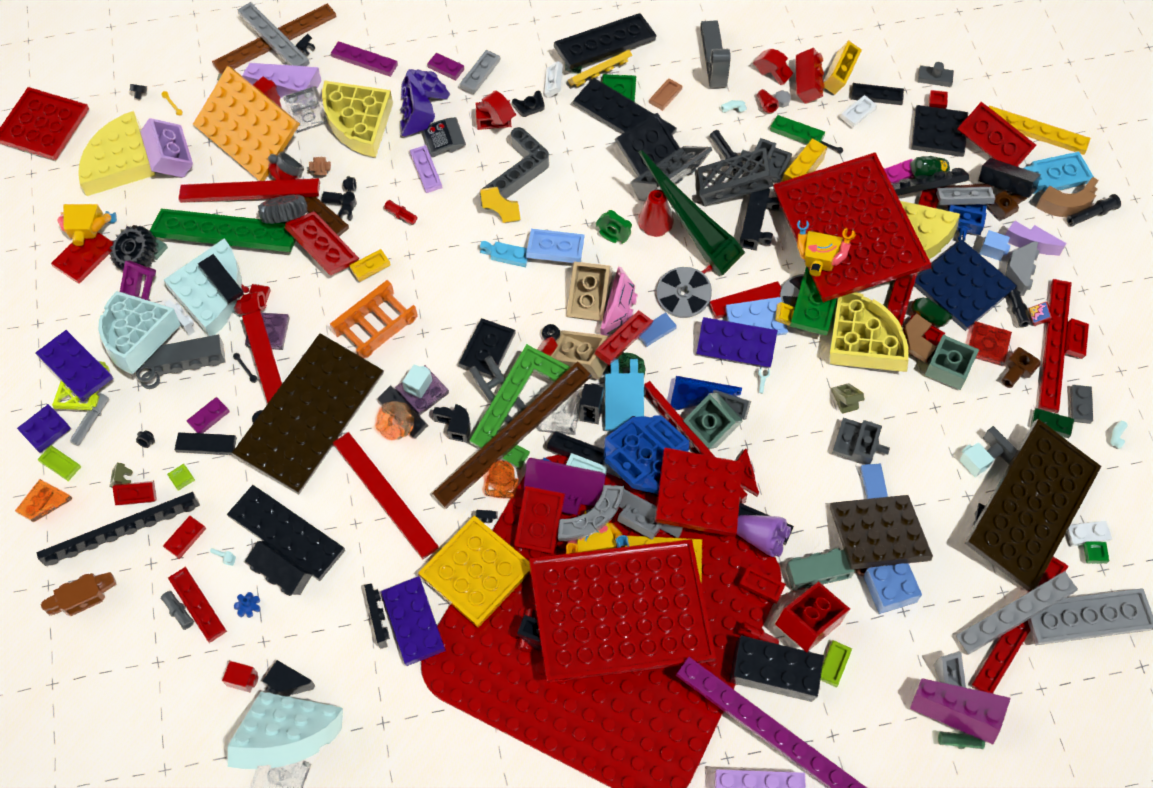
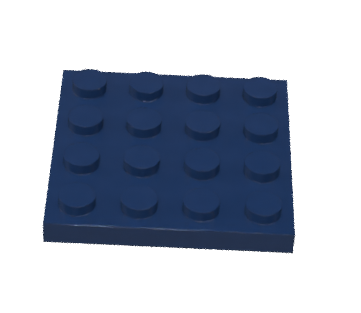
(964, 284)

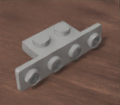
(641, 517)

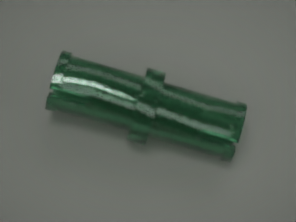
(960, 740)

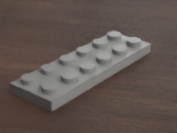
(1093, 617)

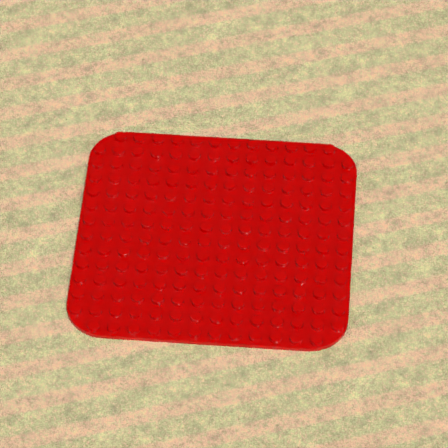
(612, 727)

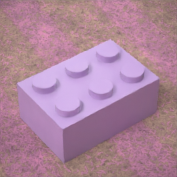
(166, 147)

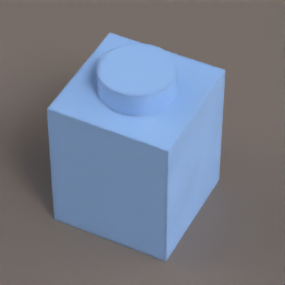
(995, 245)

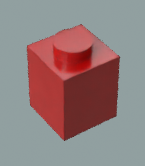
(240, 676)

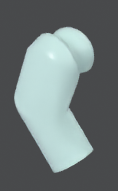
(740, 104)
(1116, 434)

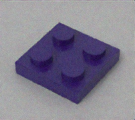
(428, 83)
(44, 428)

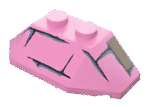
(619, 303)

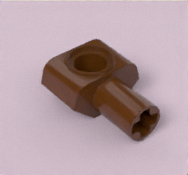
(1006, 204)
(1017, 369)

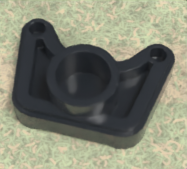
(529, 105)

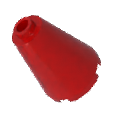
(656, 215)

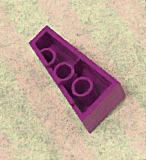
(962, 708)

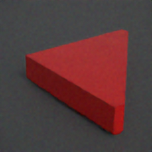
(748, 477)

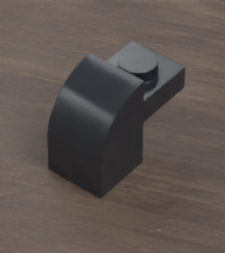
(458, 421)

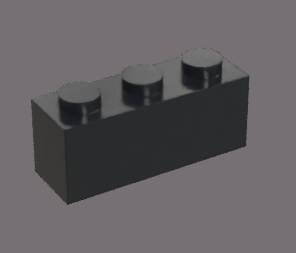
(1009, 177)
(278, 568)

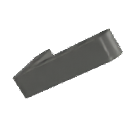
(716, 57)
(534, 163)

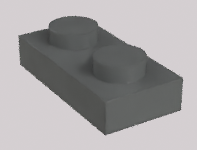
(1081, 403)

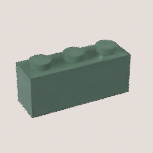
(818, 567)

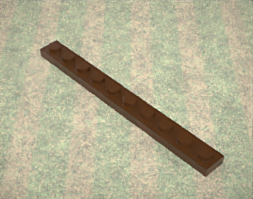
(512, 434)

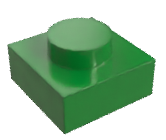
(1096, 552)

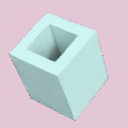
(417, 380)
(976, 459)

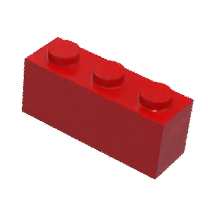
(809, 75)

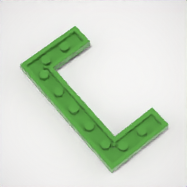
(528, 362)

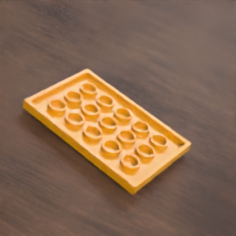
(245, 123)

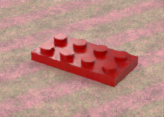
(996, 136)
(321, 242)

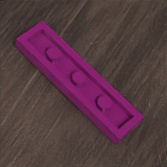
(364, 58)

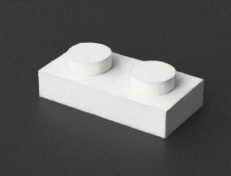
(553, 79)
(858, 111)
(185, 321)
(1091, 531)

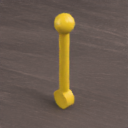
(165, 95)

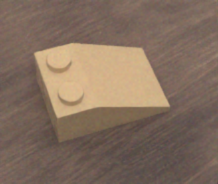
(589, 291)
(581, 348)

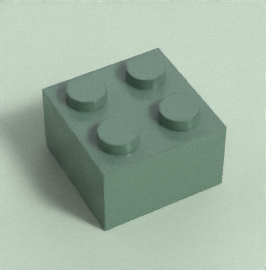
(951, 362)
(713, 420)

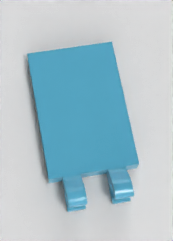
(1061, 171)
(623, 395)

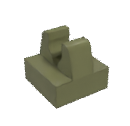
(117, 474)

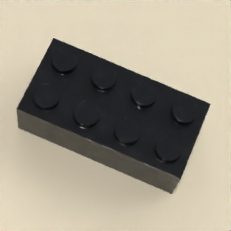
(776, 668)

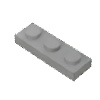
(480, 71)
(965, 196)

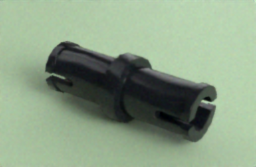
(1019, 308)

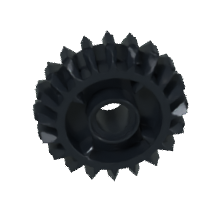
(133, 245)

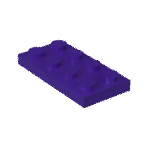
(737, 342)
(74, 365)
(413, 621)

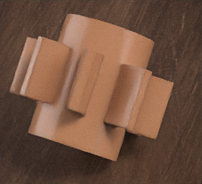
(319, 166)

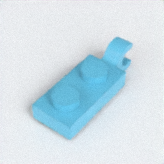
(505, 253)

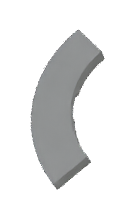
(595, 519)

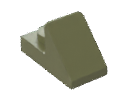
(847, 397)

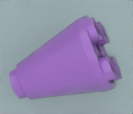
(764, 532)

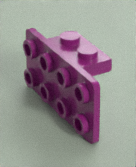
(579, 484)

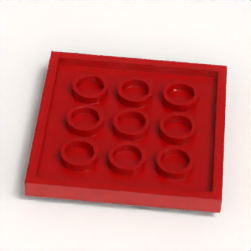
(42, 123)
(699, 492)

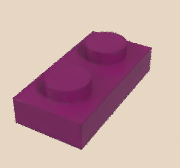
(445, 66)
(208, 416)

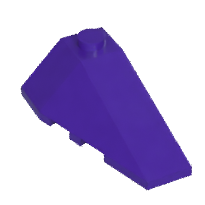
(415, 108)

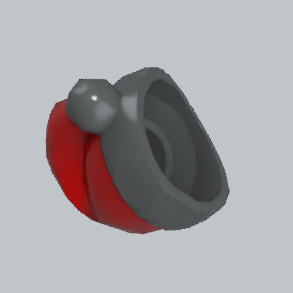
(284, 167)

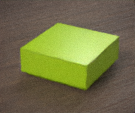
(181, 477)

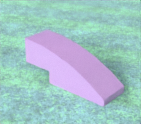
(1047, 243)

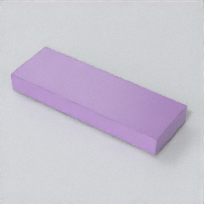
(426, 169)

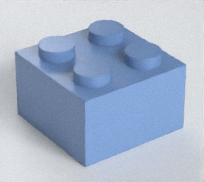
(892, 587)

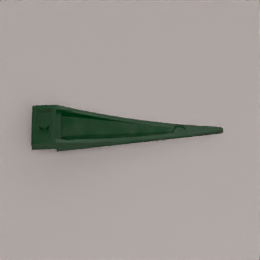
(711, 239)

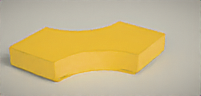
(505, 208)

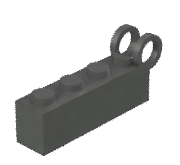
(181, 357)

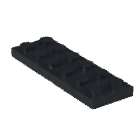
(604, 40)
(613, 107)
(286, 531)

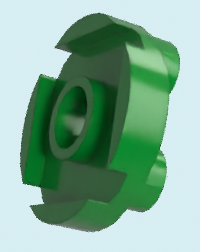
(612, 219)

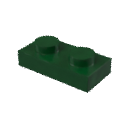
(1059, 423)

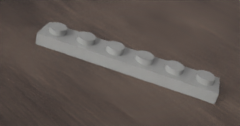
(272, 35)
(1016, 612)

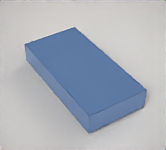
(660, 327)
(873, 481)

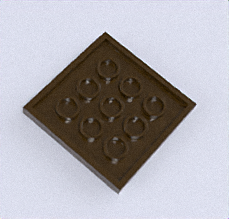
(880, 532)

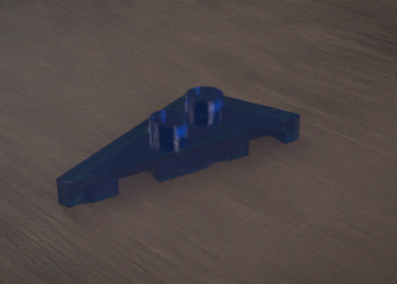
(691, 392)

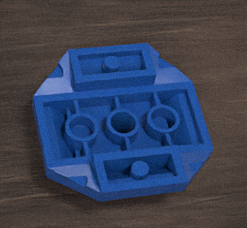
(639, 439)

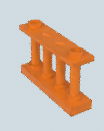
(370, 304)

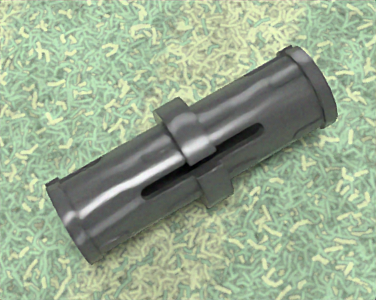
(177, 610)

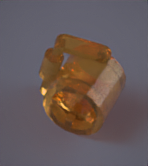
(502, 480)

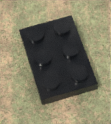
(487, 340)

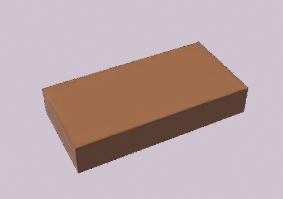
(665, 94)

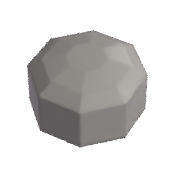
(783, 98)

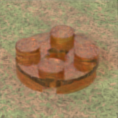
(385, 416)

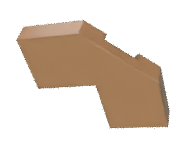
(916, 343)

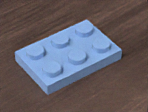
(555, 245)
(757, 313)

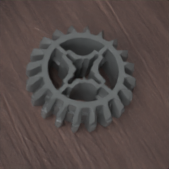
(282, 209)

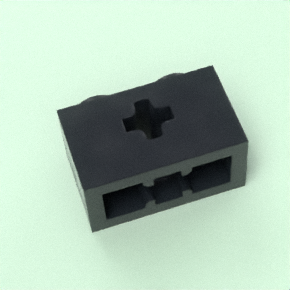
(591, 403)

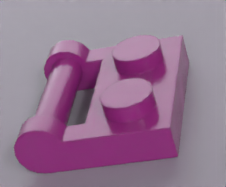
(132, 279)

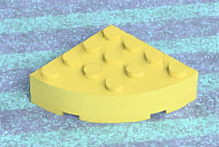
(357, 114)
(114, 156)
(932, 226)
(867, 335)

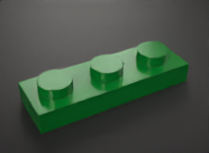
(796, 130)

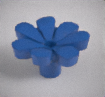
(247, 605)

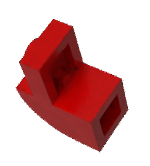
(774, 62)
(498, 107)

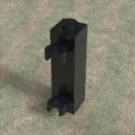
(754, 218)

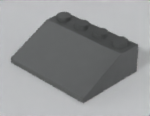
(675, 167)

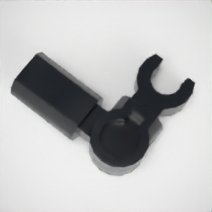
(347, 200)

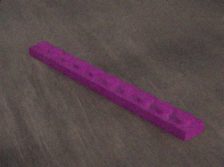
(765, 727)

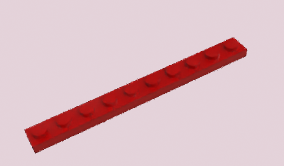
(904, 286)

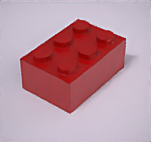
(812, 616)

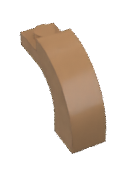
(1063, 204)

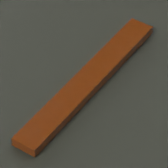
(260, 46)

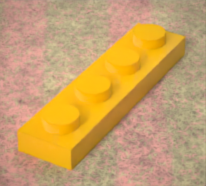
(594, 71)

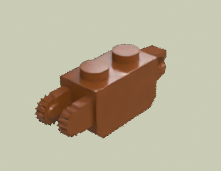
(79, 594)

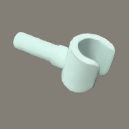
(762, 379)
(228, 557)

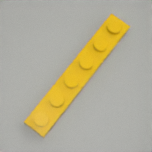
(1045, 132)

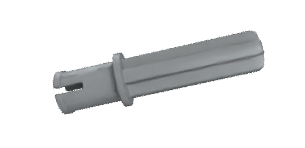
(88, 420)

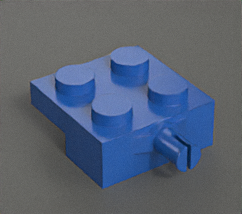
(971, 218)

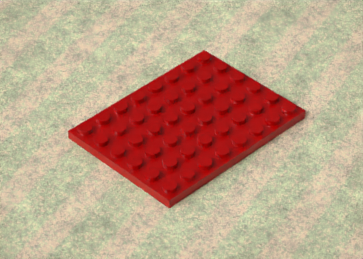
(864, 201)
(620, 610)

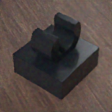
(305, 43)

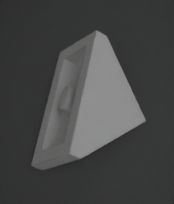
(950, 669)

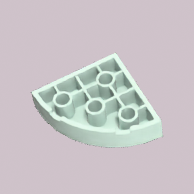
(199, 295)
(134, 329)
(282, 732)

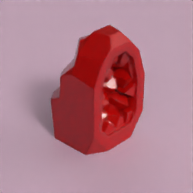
(250, 303)

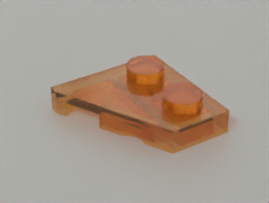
(41, 501)

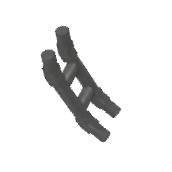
(499, 379)

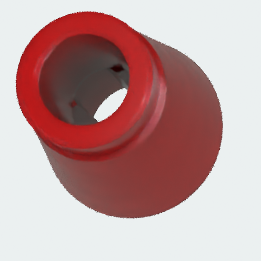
(768, 102)

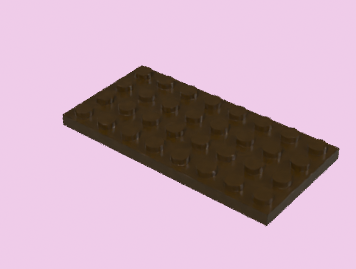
(308, 413)
(1033, 505)

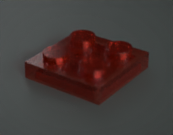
(991, 342)

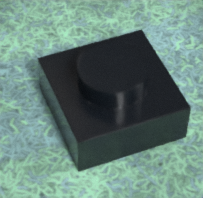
(487, 515)

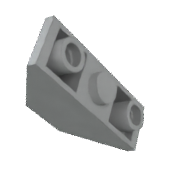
(1022, 266)

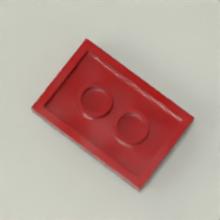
(80, 261)
(539, 519)

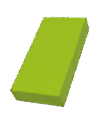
(59, 463)
(835, 663)

